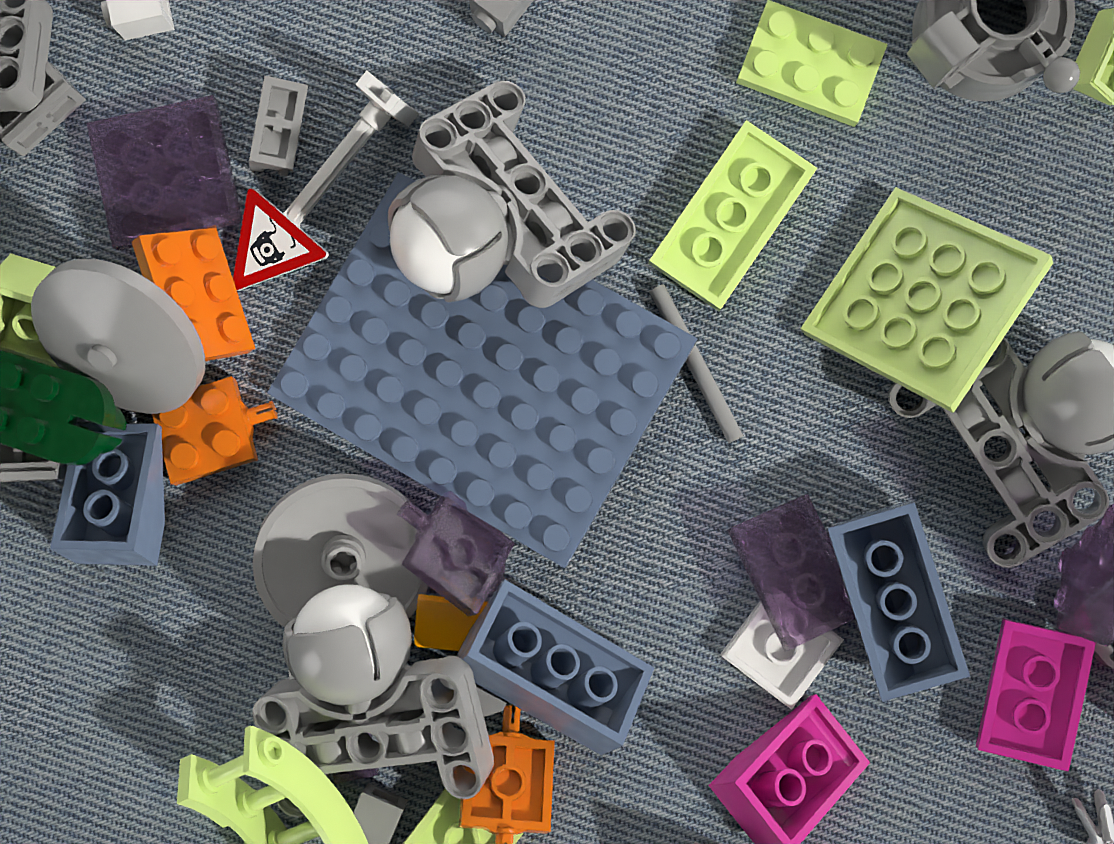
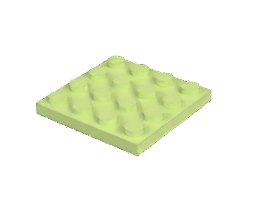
(926, 297)

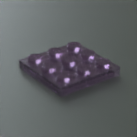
(164, 171)

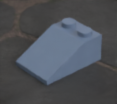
(114, 503)

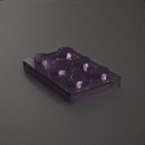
(793, 571)

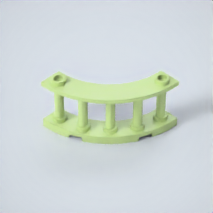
(289, 773)

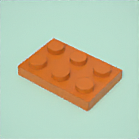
(198, 278)

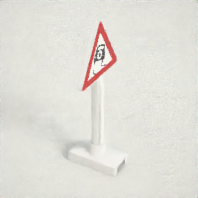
(273, 240)

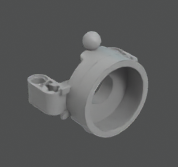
(981, 65)

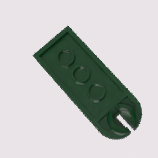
(42, 411)

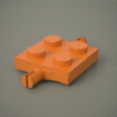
(210, 432)
(518, 787)

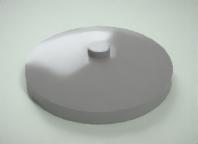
(119, 332)
(330, 536)

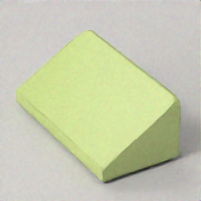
(1097, 59)

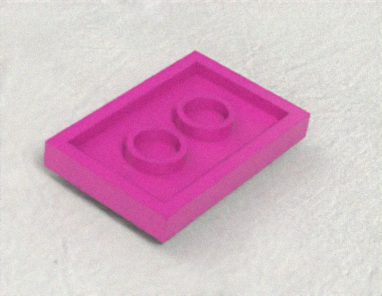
(1035, 694)

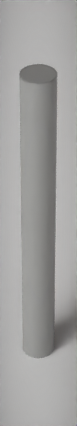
(699, 368)

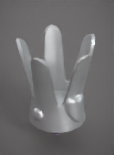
(1105, 830)

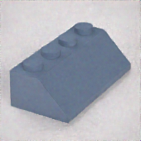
(898, 601)
(555, 669)

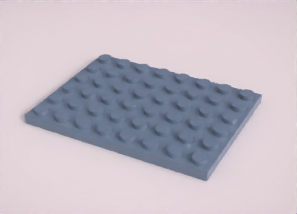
(485, 393)

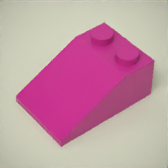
(790, 775)

